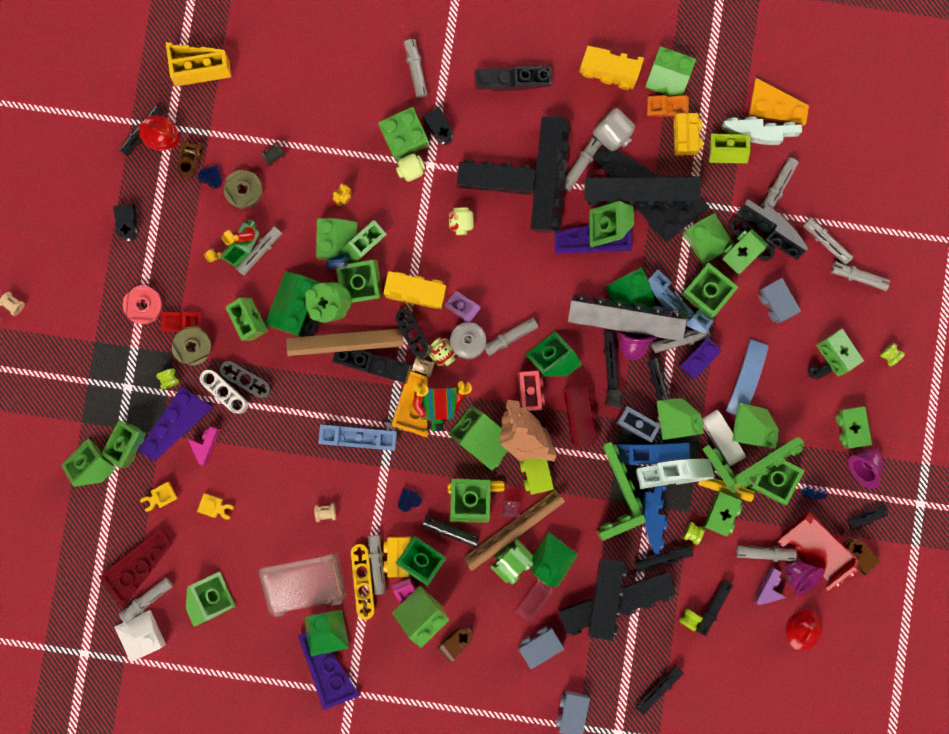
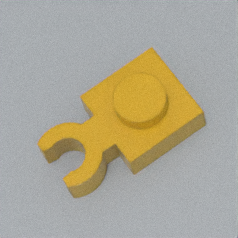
(342, 195)
(161, 495)
(212, 506)

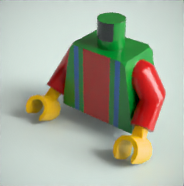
(237, 244)
(438, 403)

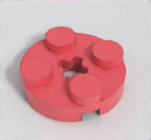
(153, 308)

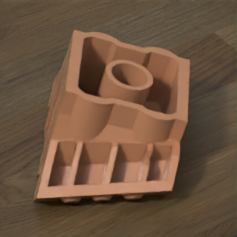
(524, 434)

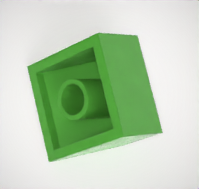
(670, 72)
(332, 236)
(123, 444)
(470, 501)

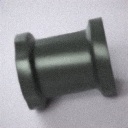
(272, 154)

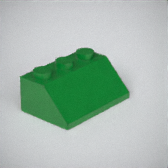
(289, 306)

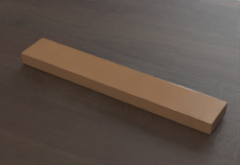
(344, 342)
(513, 530)

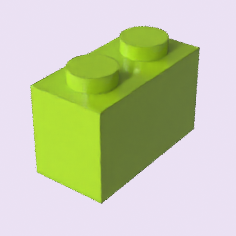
(729, 148)
(537, 475)

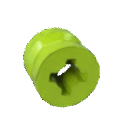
(892, 354)
(167, 379)
(693, 533)
(690, 619)

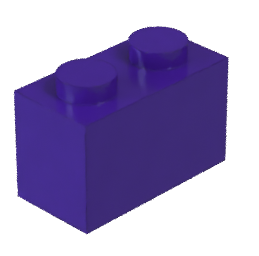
(700, 359)

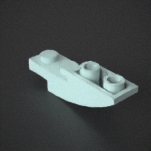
(768, 135)
(675, 472)

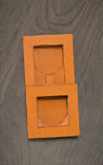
(667, 106)

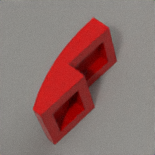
(176, 321)

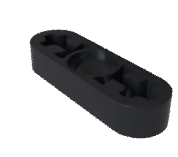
(744, 225)
(420, 336)

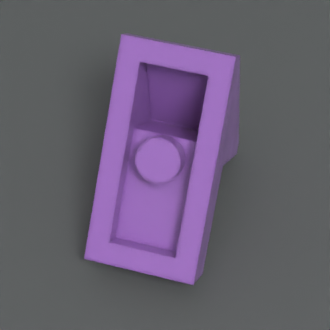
(462, 306)
(766, 593)

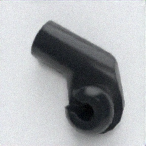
(819, 372)

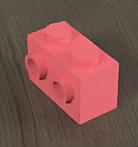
(530, 390)

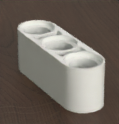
(215, 388)
(722, 438)

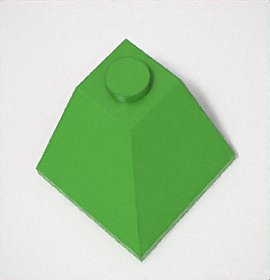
(610, 222)
(708, 238)
(679, 419)
(755, 427)
(87, 465)
(208, 599)

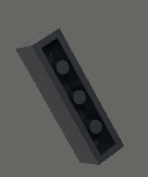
(495, 178)
(606, 599)

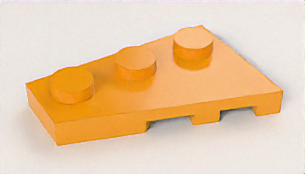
(776, 105)
(405, 415)

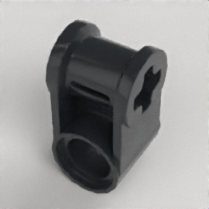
(437, 124)
(125, 218)

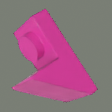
(204, 450)
(404, 589)

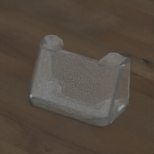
(302, 584)

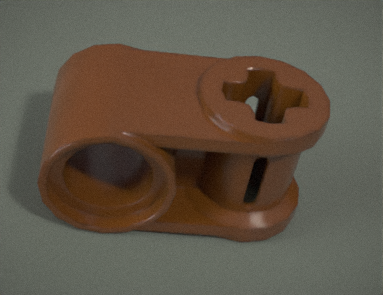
(189, 155)
(866, 558)
(453, 645)

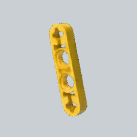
(362, 581)

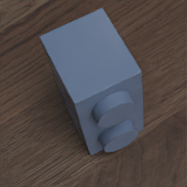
(778, 301)
(638, 424)
(540, 647)
(573, 713)

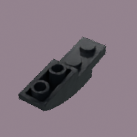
(513, 79)
(778, 230)
(374, 364)

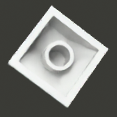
(140, 636)

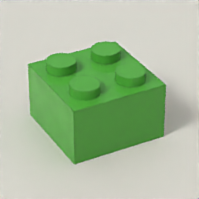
(403, 134)
(361, 280)
(709, 290)
(778, 482)

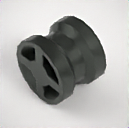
(614, 398)

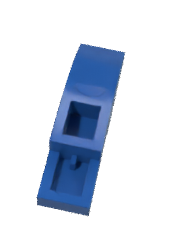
(652, 453)
(655, 522)

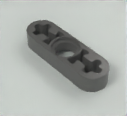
(254, 391)

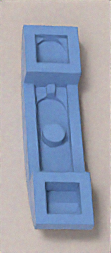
(659, 285)
(748, 376)
(357, 437)

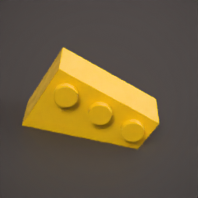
(196, 65)
(610, 67)
(415, 290)

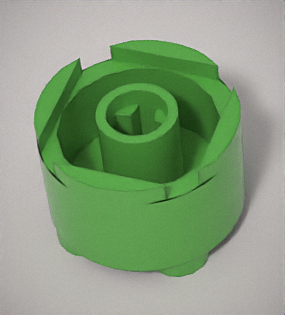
(327, 302)
(511, 561)

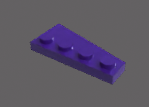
(578, 241)
(178, 418)
(328, 676)

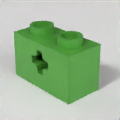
(363, 241)
(740, 261)
(246, 319)
(840, 352)
(858, 436)
(714, 519)

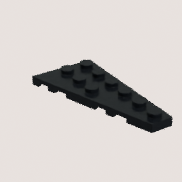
(663, 218)

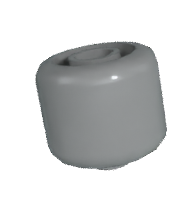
(614, 130)
(475, 345)

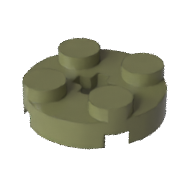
(253, 192)
(193, 335)

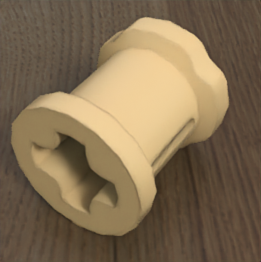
(11, 303)
(423, 366)
(325, 512)

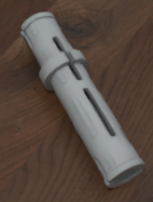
(413, 60)
(585, 157)
(784, 176)
(274, 234)
(826, 239)
(852, 273)
(511, 336)
(689, 338)
(766, 553)
(377, 564)
(149, 597)

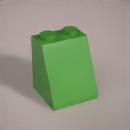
(479, 437)
(420, 616)

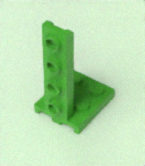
(759, 469)
(625, 521)

